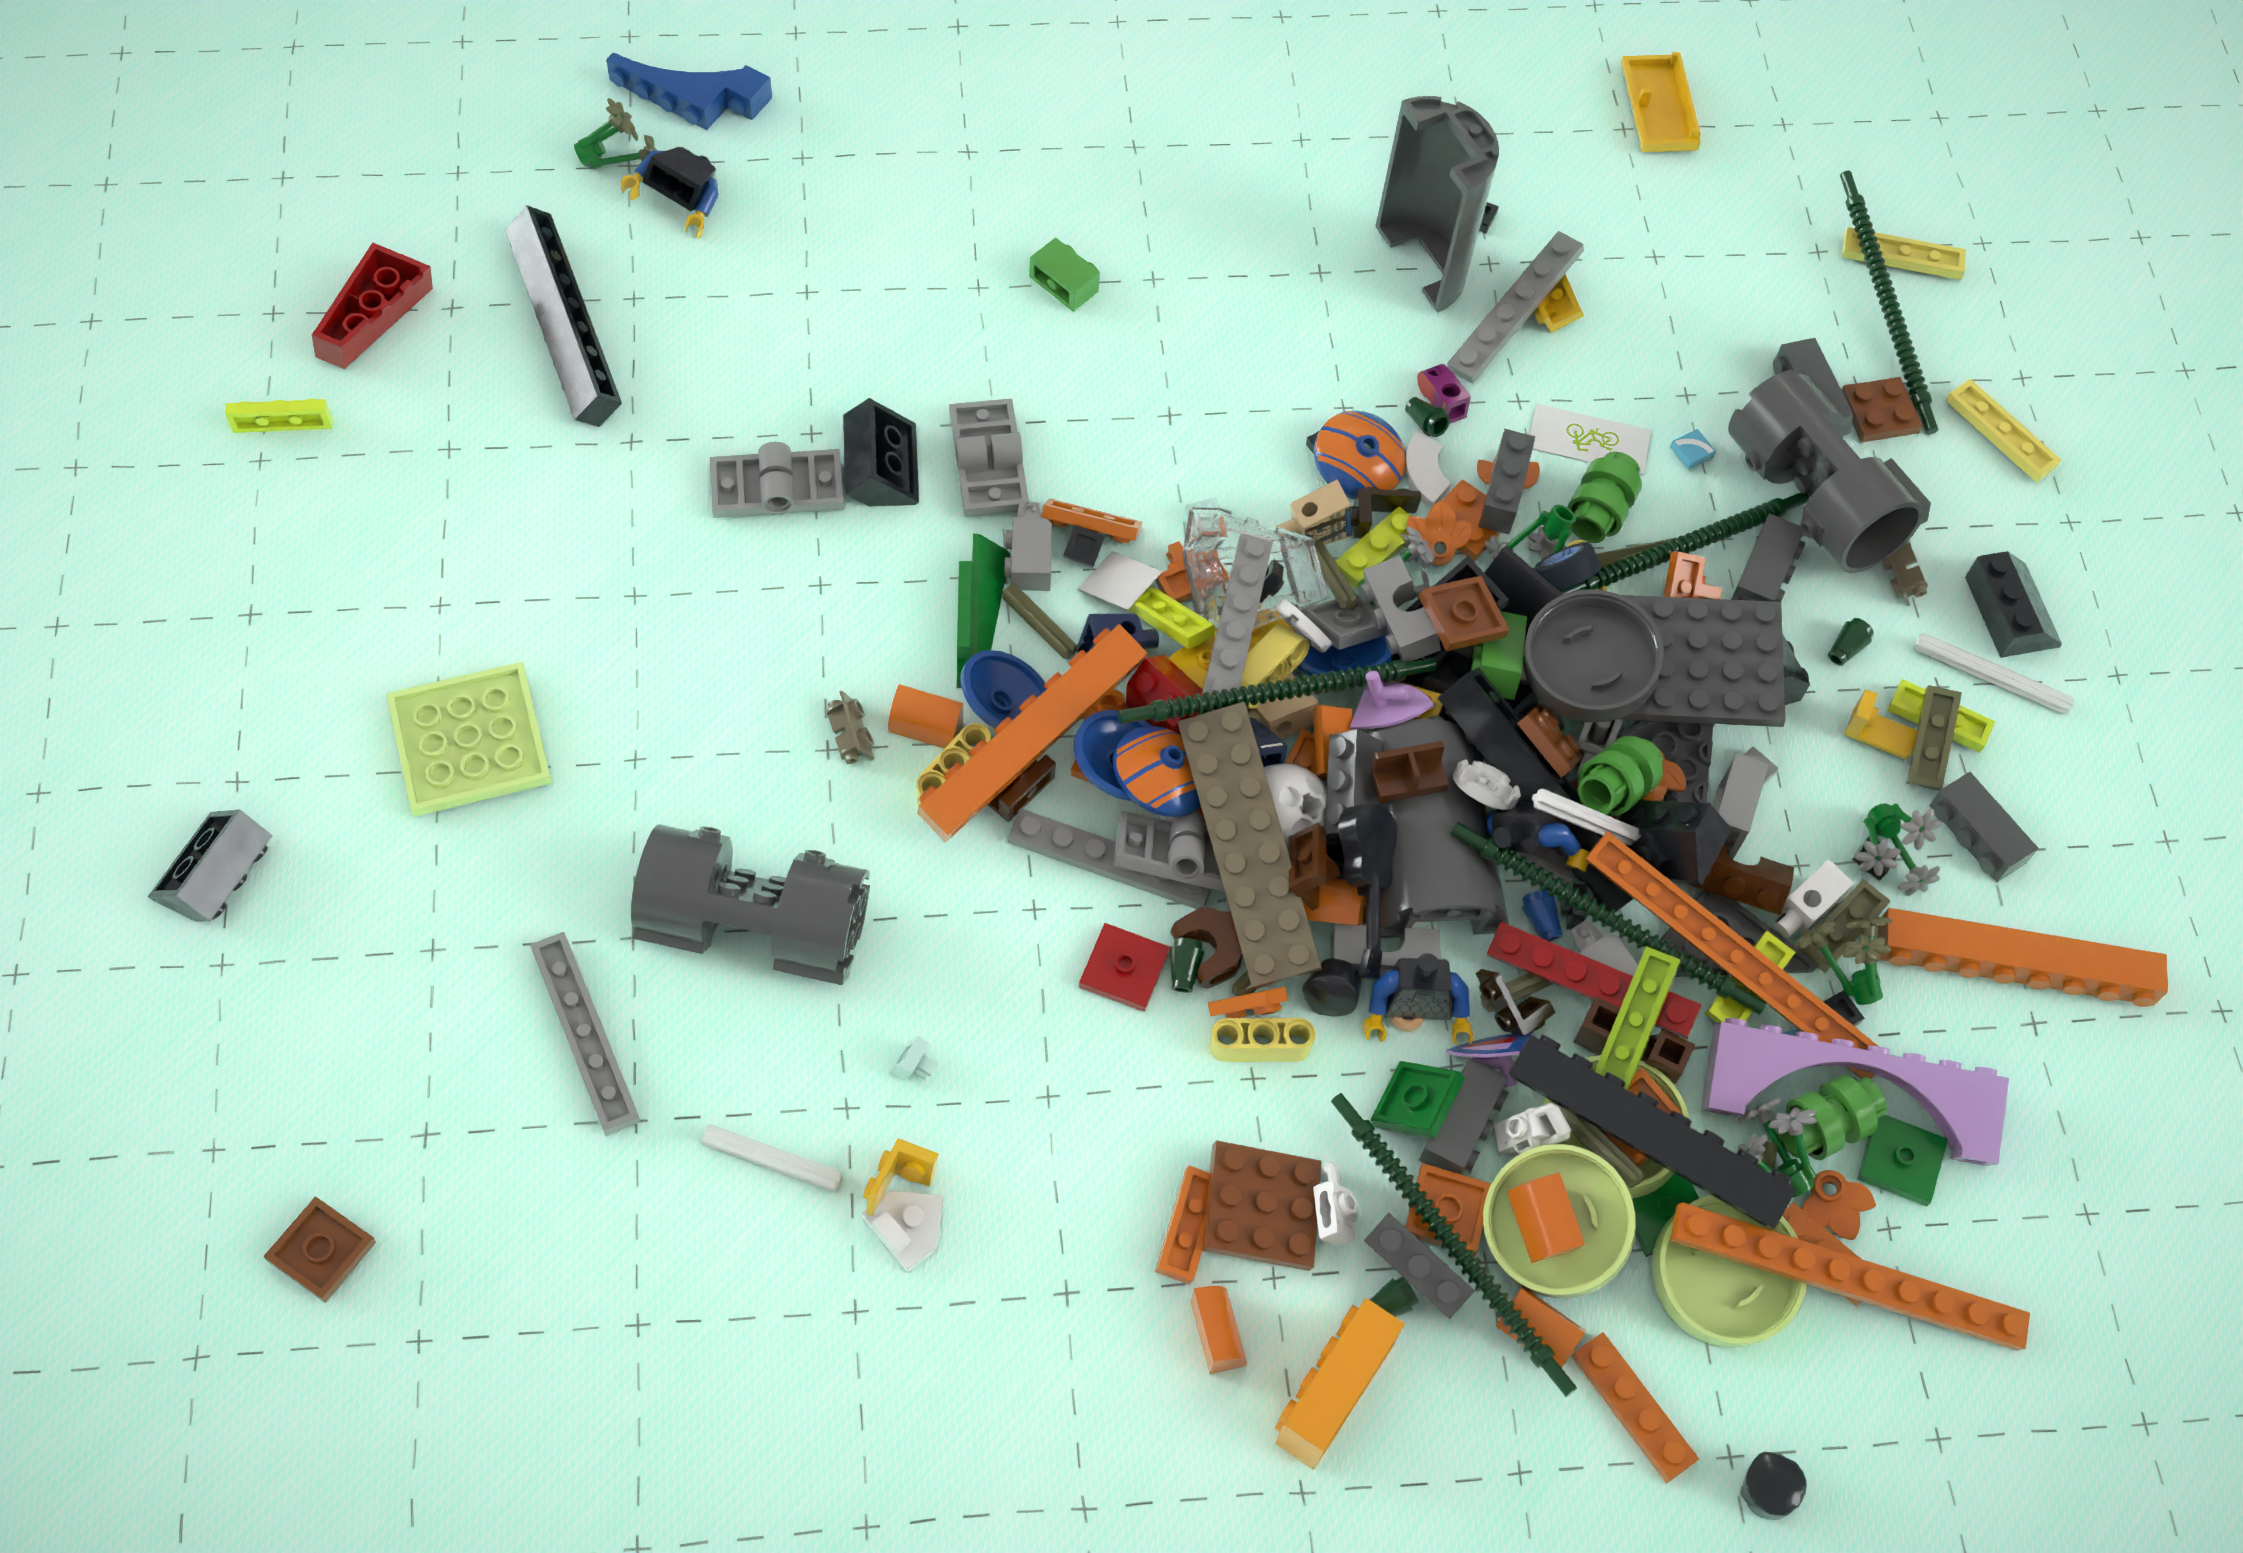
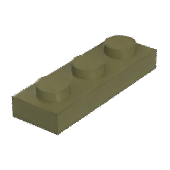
(1934, 738)
(1860, 903)

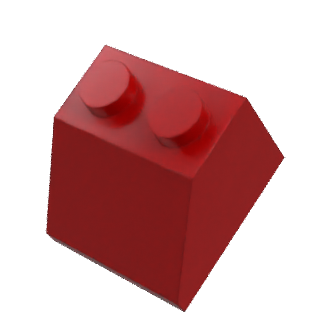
(1160, 679)

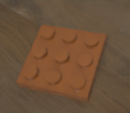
(1261, 1206)

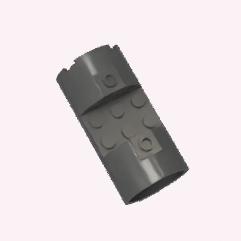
(1855, 504)
(689, 889)

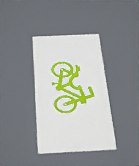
(1587, 436)

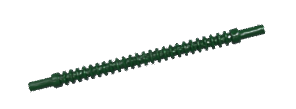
(1875, 262)
(1689, 542)
(1159, 710)
(1724, 986)
(1542, 1354)

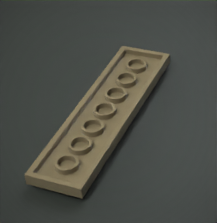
(1248, 845)

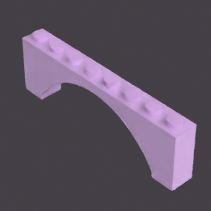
(1960, 1101)

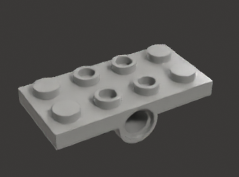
(988, 456)
(776, 482)
(1168, 849)

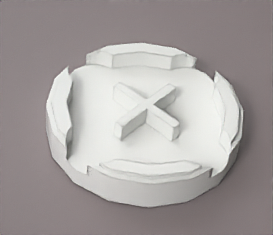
(1303, 625)
(1486, 784)

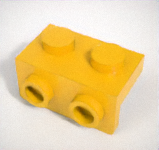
(1559, 306)

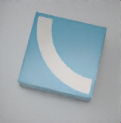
(1693, 449)

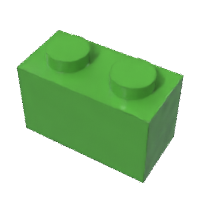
(1064, 274)

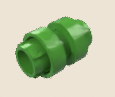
(1605, 496)
(1620, 775)
(1844, 1113)

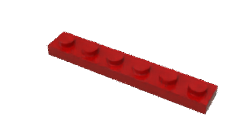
(1583, 975)

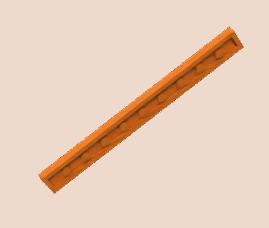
(1722, 945)
(1850, 1276)

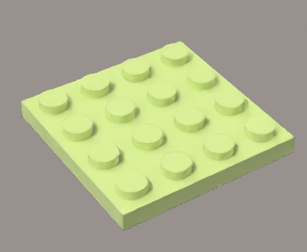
(468, 739)

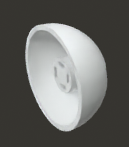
(1297, 797)

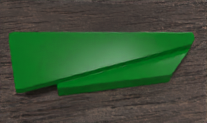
(979, 599)

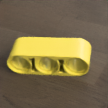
(1274, 657)
(955, 752)
(1275, 1029)

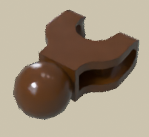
(1219, 931)

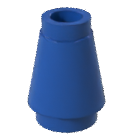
(1542, 914)

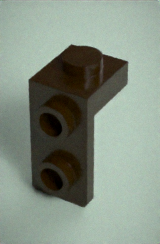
(1380, 500)
(1518, 1019)

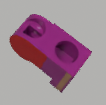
(1444, 391)

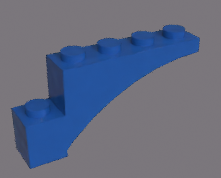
(694, 95)

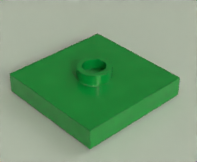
(1417, 1099)
(1903, 1160)
(1658, 1207)

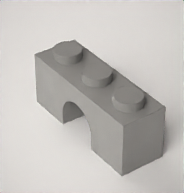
(1410, 632)
(1349, 942)

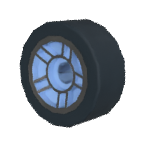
(1569, 565)

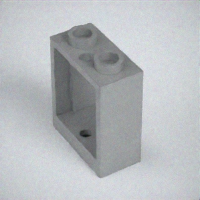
(1739, 797)

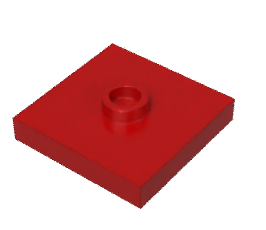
(1124, 967)

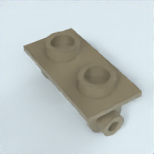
(1906, 581)
(848, 716)

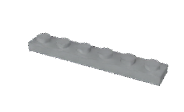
(1515, 307)
(1238, 614)
(1096, 856)
(585, 1034)

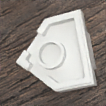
(908, 1225)

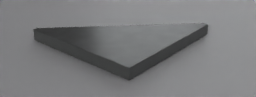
(1683, 744)
(1745, 925)

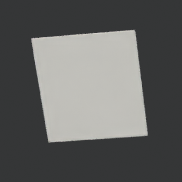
(1120, 580)

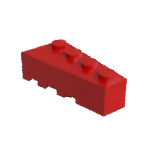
(369, 304)

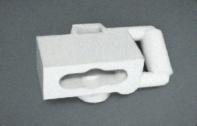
(1532, 1129)
(1335, 1208)

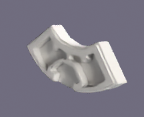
(1424, 470)

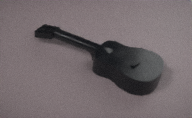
(1368, 844)

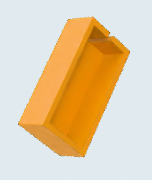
(1334, 1389)

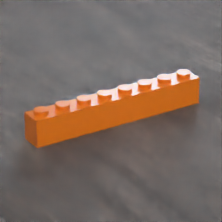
(1031, 733)
(2024, 957)

